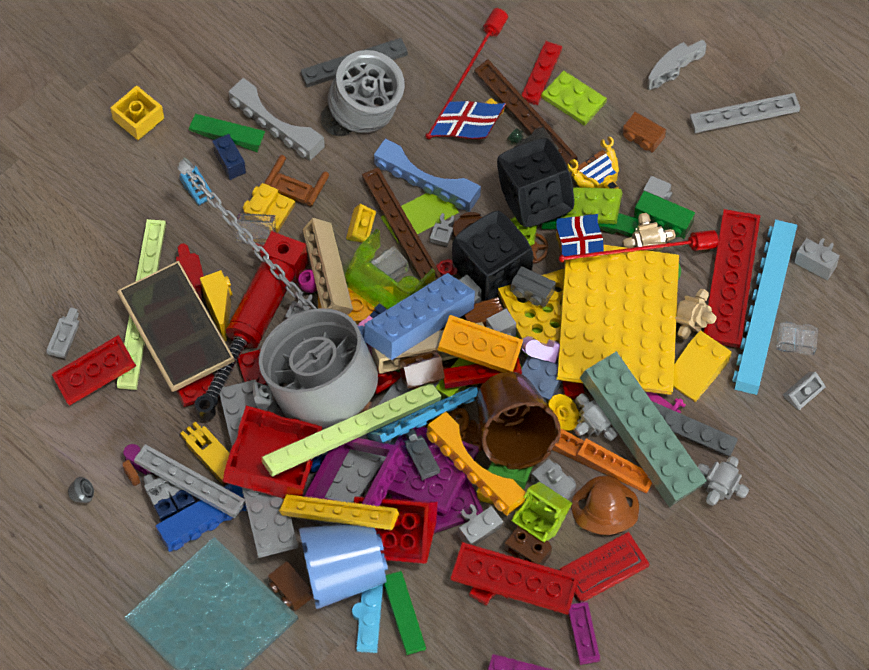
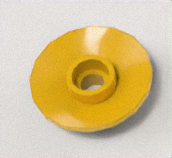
(565, 411)

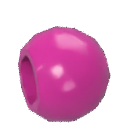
(307, 281)

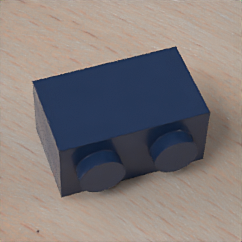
(229, 157)

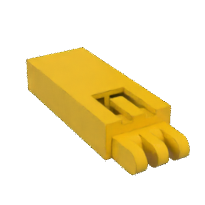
(213, 456)

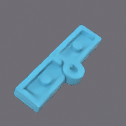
(368, 615)

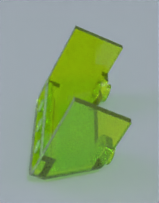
(376, 285)

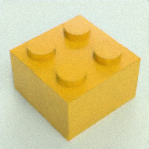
(137, 112)

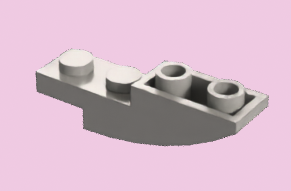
(669, 65)

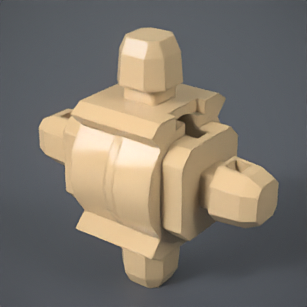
(648, 234)
(694, 314)

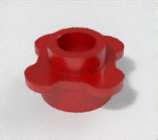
(448, 263)

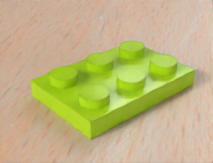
(574, 98)
(596, 201)

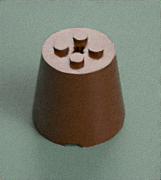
(515, 421)

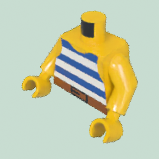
(597, 171)

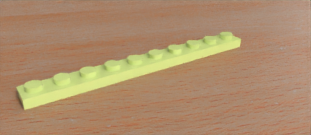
(148, 264)
(350, 429)

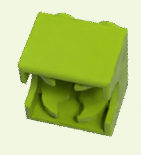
(542, 511)

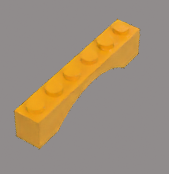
(501, 491)

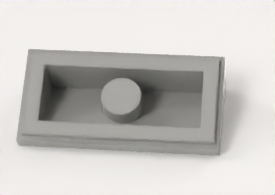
(804, 390)

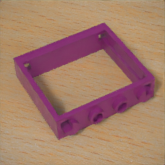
(335, 458)

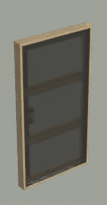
(175, 326)

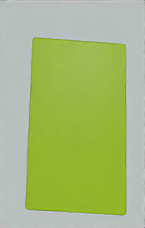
(425, 212)

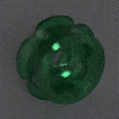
(515, 136)

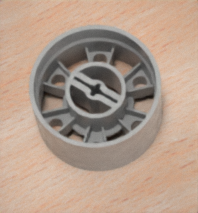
(323, 365)

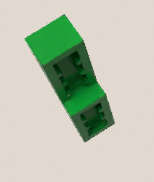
(214, 128)
(404, 613)

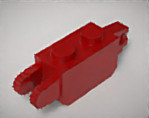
(191, 266)

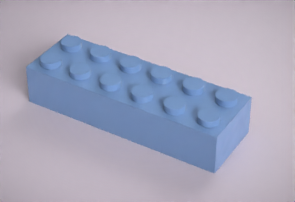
(418, 316)

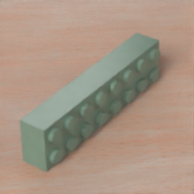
(643, 429)

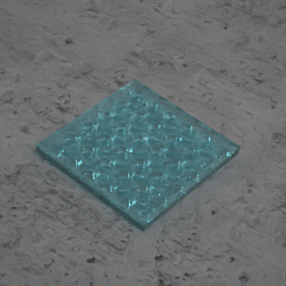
(211, 614)

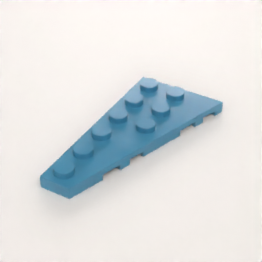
(421, 416)

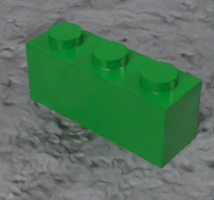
(665, 214)

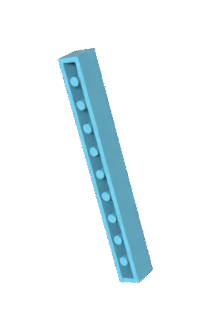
(765, 307)

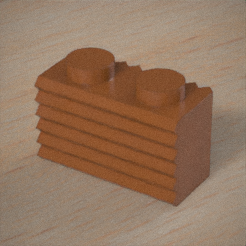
(644, 132)
(483, 311)

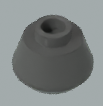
(81, 490)

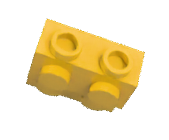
(268, 201)

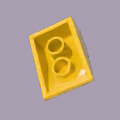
(217, 297)
(699, 365)

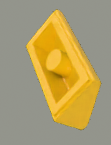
(361, 223)

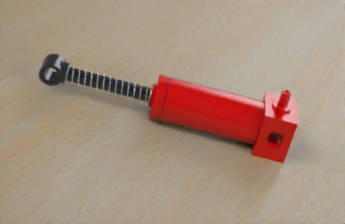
(256, 309)

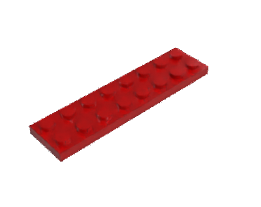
(732, 276)

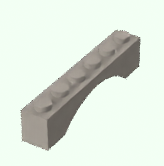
(302, 139)

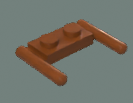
(293, 188)

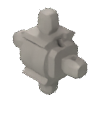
(593, 419)
(723, 480)

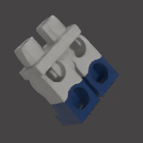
(160, 495)

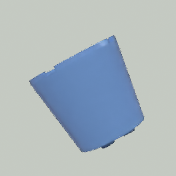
(342, 561)

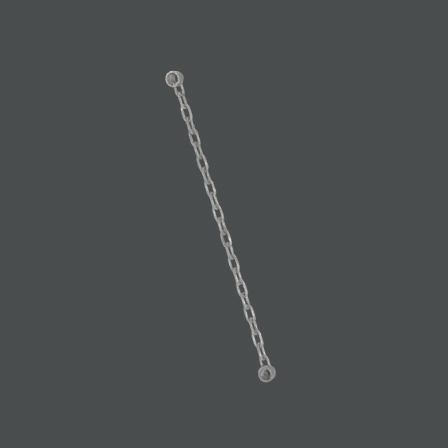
(186, 167)

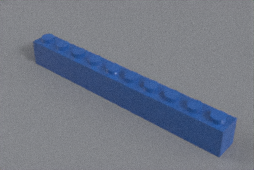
(201, 517)

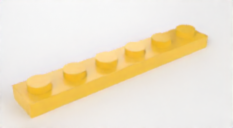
(339, 512)

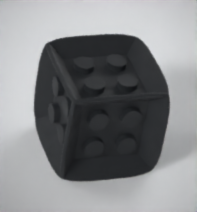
(535, 182)
(491, 253)

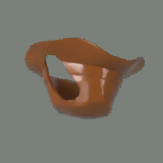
(606, 506)

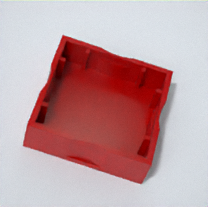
(258, 436)

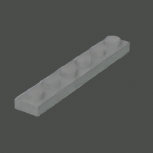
(744, 112)
(190, 481)

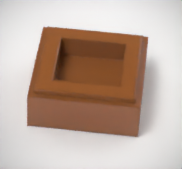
(131, 473)

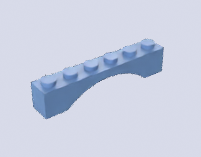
(459, 192)

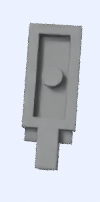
(64, 334)

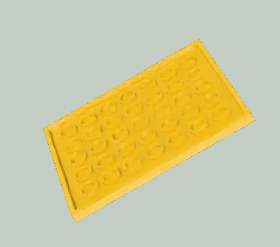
(624, 307)

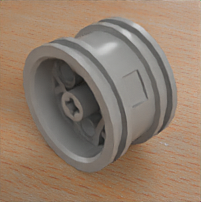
(370, 80)

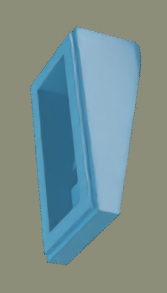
(184, 179)

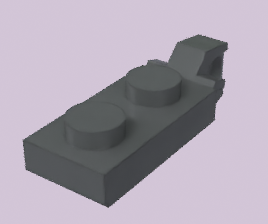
(421, 455)

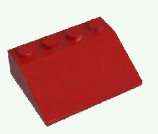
(412, 531)

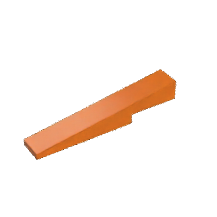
(602, 460)

